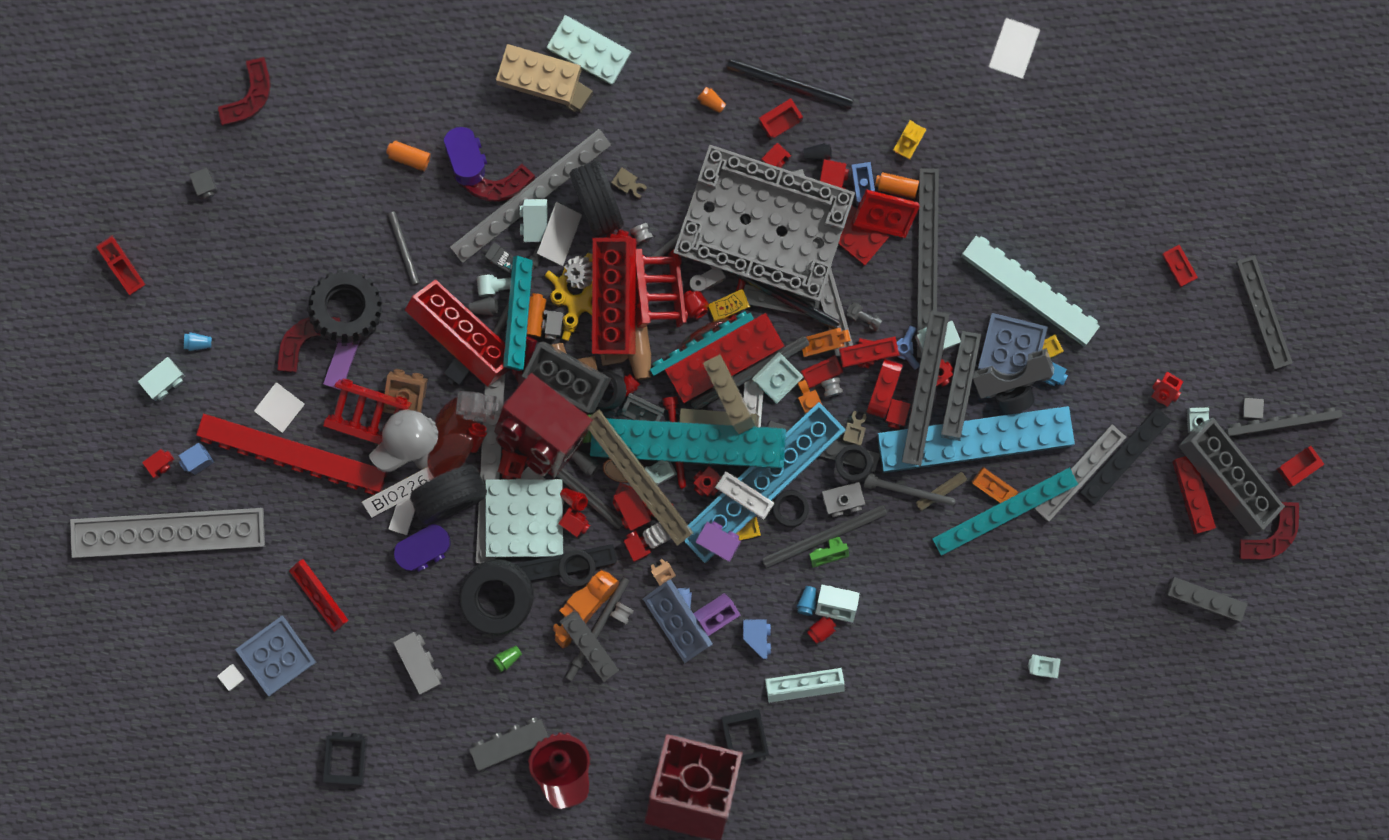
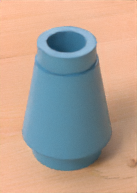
(196, 341)
(807, 602)

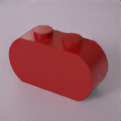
(884, 388)

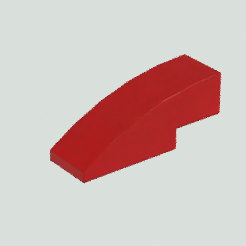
(120, 265)

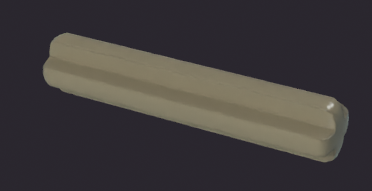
(943, 490)

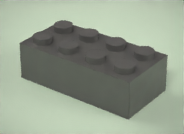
(568, 376)

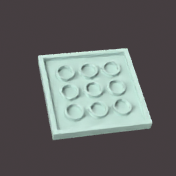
(523, 518)

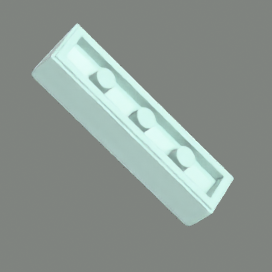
(805, 685)

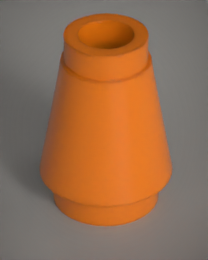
(711, 100)

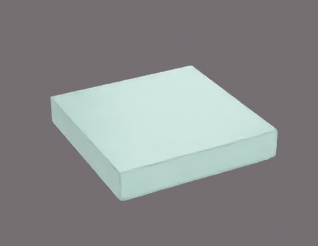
(777, 377)

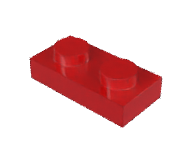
(1179, 266)

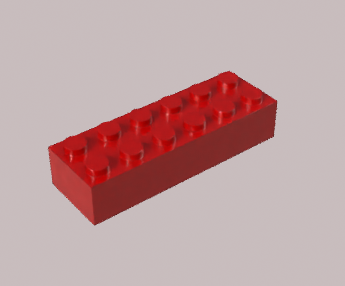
(614, 296)
(459, 331)
(738, 350)

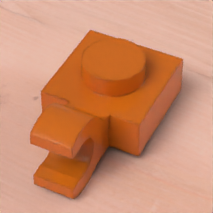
(809, 398)

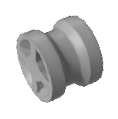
(641, 233)
(832, 387)
(622, 612)

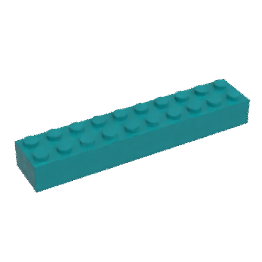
(699, 443)

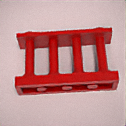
(643, 314)
(354, 426)

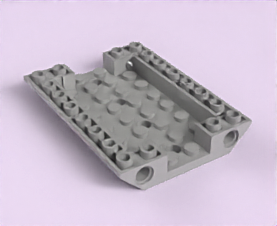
(772, 200)

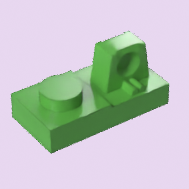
(835, 552)

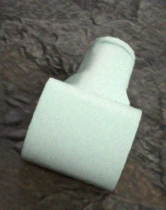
(489, 285)

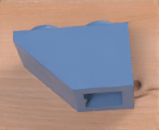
(755, 635)

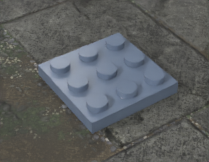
(1010, 342)
(275, 655)

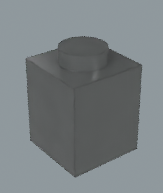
(203, 183)

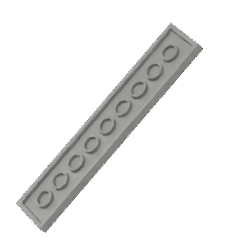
(167, 533)

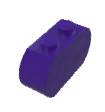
(465, 156)
(422, 548)

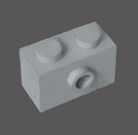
(843, 499)

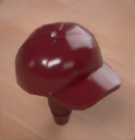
(561, 781)

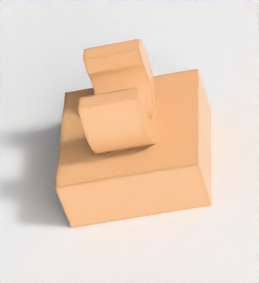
(663, 572)

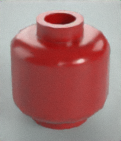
(695, 304)

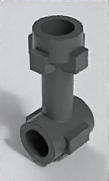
(855, 311)

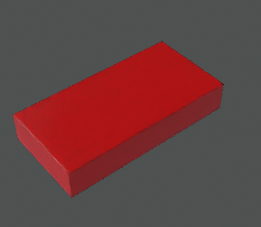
(822, 371)

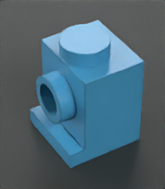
(1059, 376)

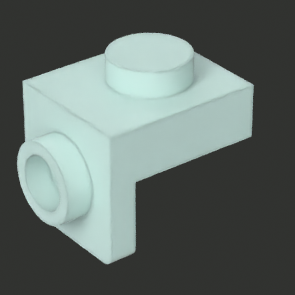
(661, 471)
(1044, 666)

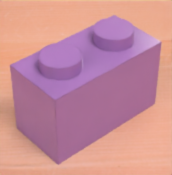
(719, 541)
(716, 614)

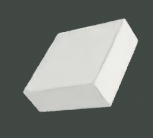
(231, 677)

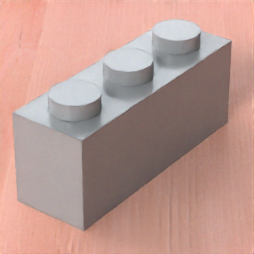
(418, 662)

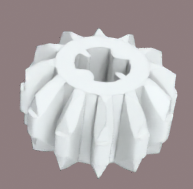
(579, 272)
(656, 535)

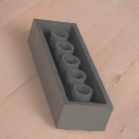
(1231, 476)

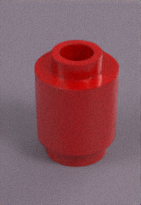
(822, 629)

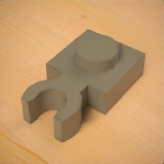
(626, 181)
(854, 431)

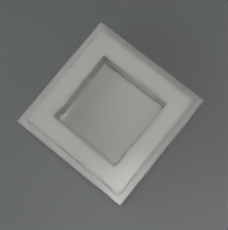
(1253, 408)

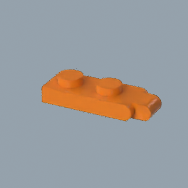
(826, 341)
(993, 485)

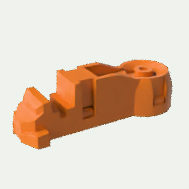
(586, 602)

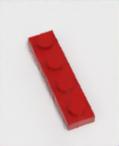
(318, 595)

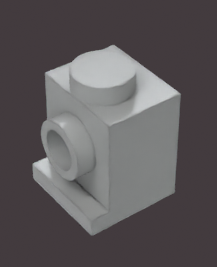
(553, 324)

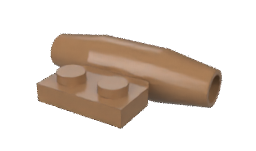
(639, 361)

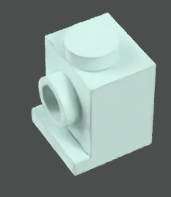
(1193, 414)

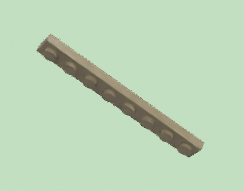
(639, 478)

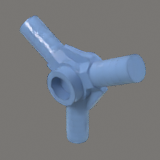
(905, 348)

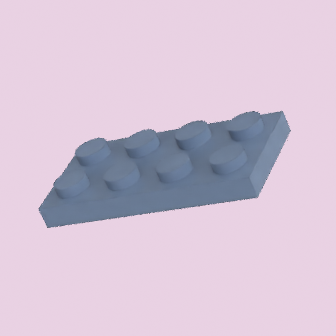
(677, 621)

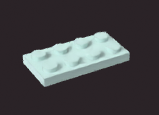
(589, 50)

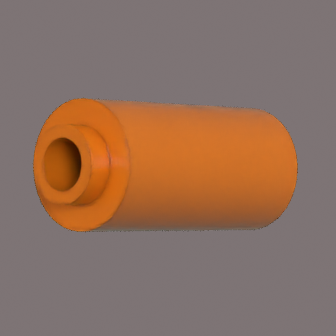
(408, 155)
(897, 185)
(535, 315)

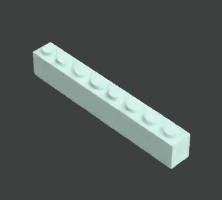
(1030, 291)

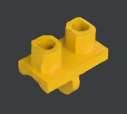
(909, 140)

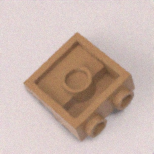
(406, 386)

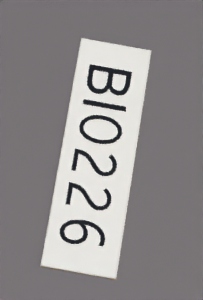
(396, 493)

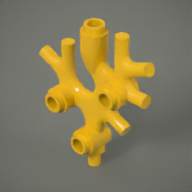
(575, 303)

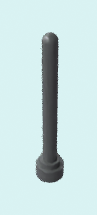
(873, 481)

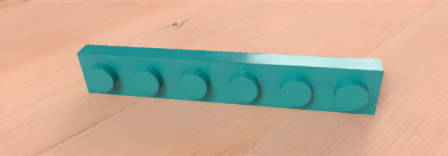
(518, 313)
(694, 346)

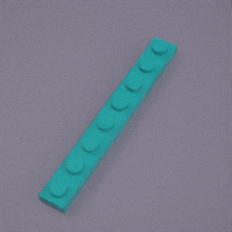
(1005, 511)

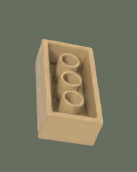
(538, 75)

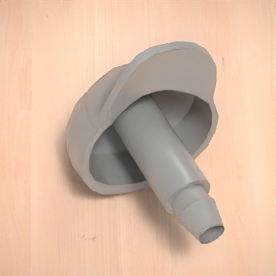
(405, 438)

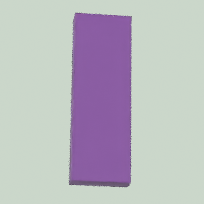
(340, 364)

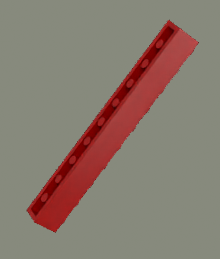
(291, 453)

